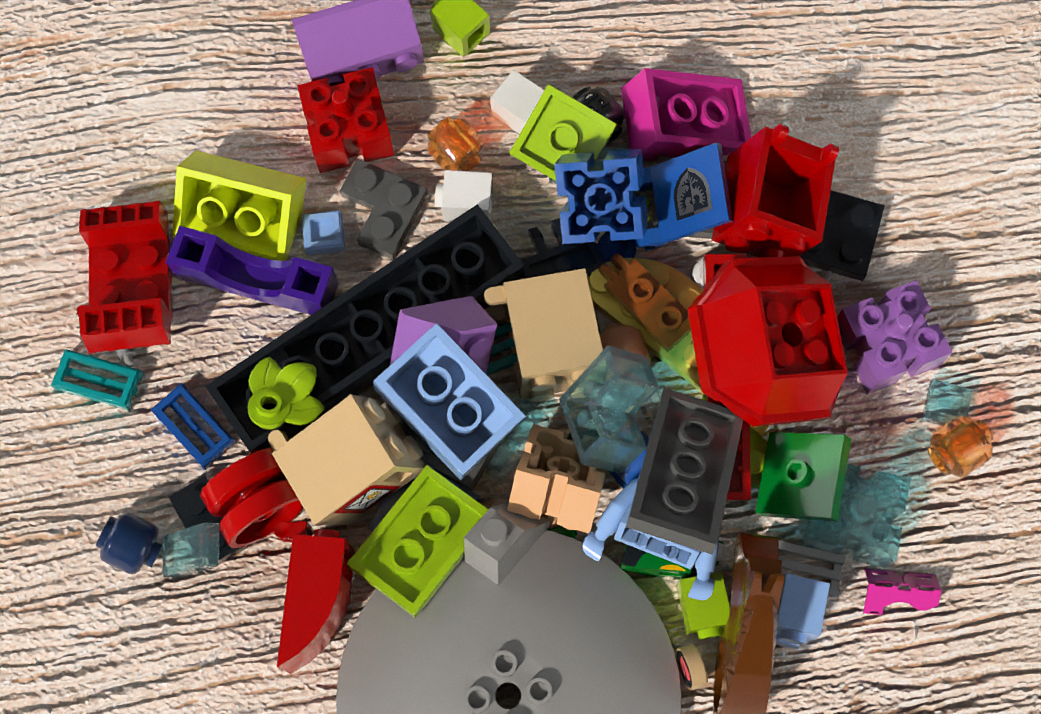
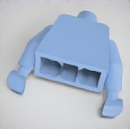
(615, 519)

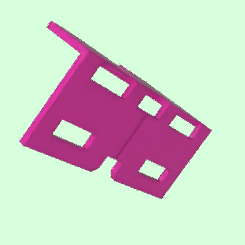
(881, 596)

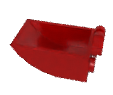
(315, 591)

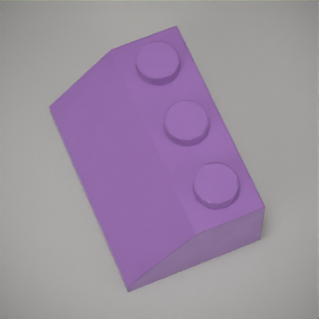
(359, 38)

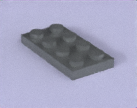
(686, 472)

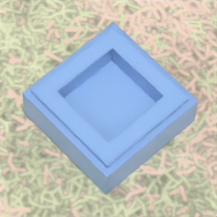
(323, 232)

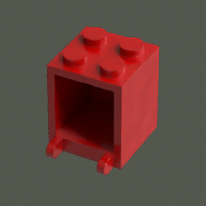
(777, 194)

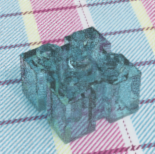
(864, 519)

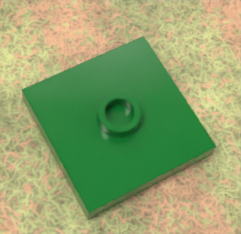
(803, 476)

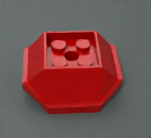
(769, 341)

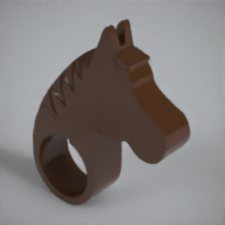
(748, 639)

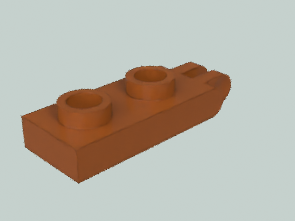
(646, 301)

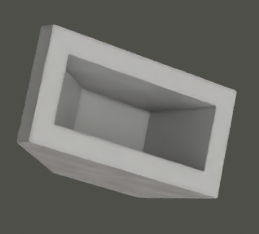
(501, 541)

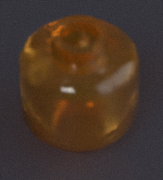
(455, 145)
(961, 446)

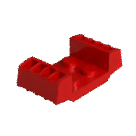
(127, 277)

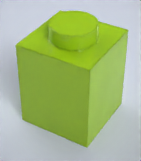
(460, 23)
(704, 616)

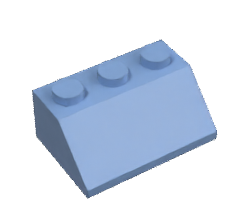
(448, 401)

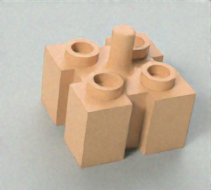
(555, 482)

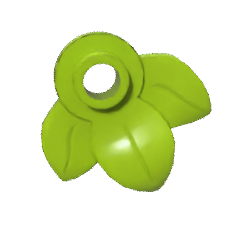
(287, 389)

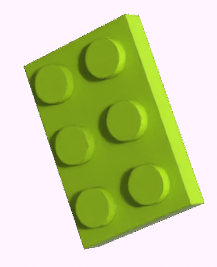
(418, 541)

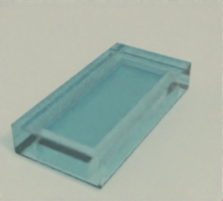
(191, 550)

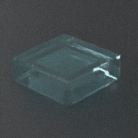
(945, 402)

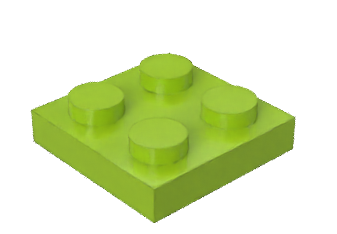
(558, 128)

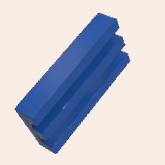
(215, 450)

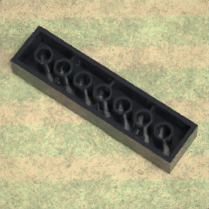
(356, 332)

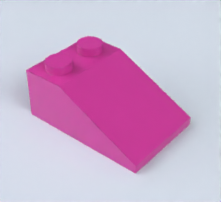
(683, 112)

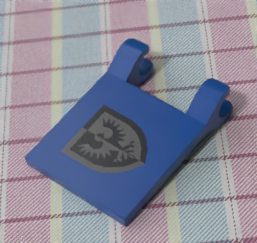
(688, 196)

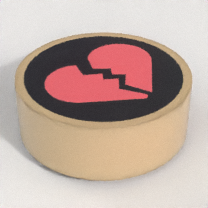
(692, 667)

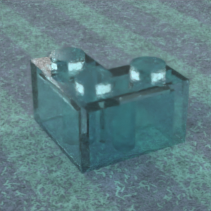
(603, 408)

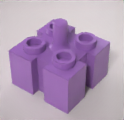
(892, 337)

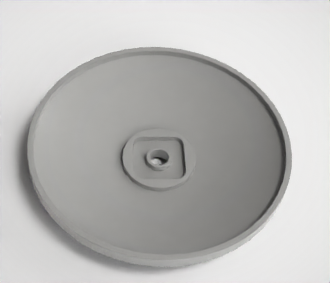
(555, 627)

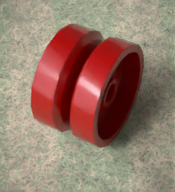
(251, 498)

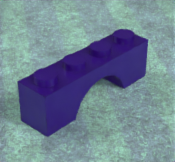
(218, 265)

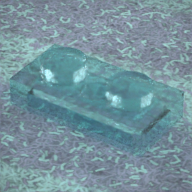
(511, 448)

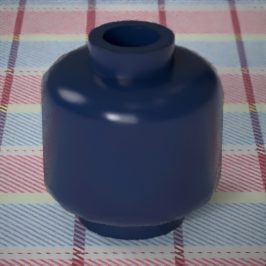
(129, 543)

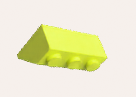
(239, 203)

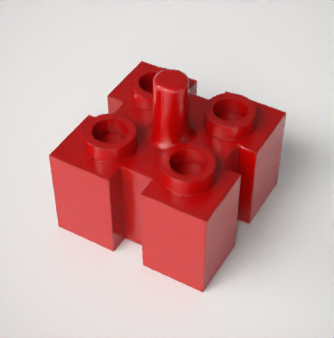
(345, 120)

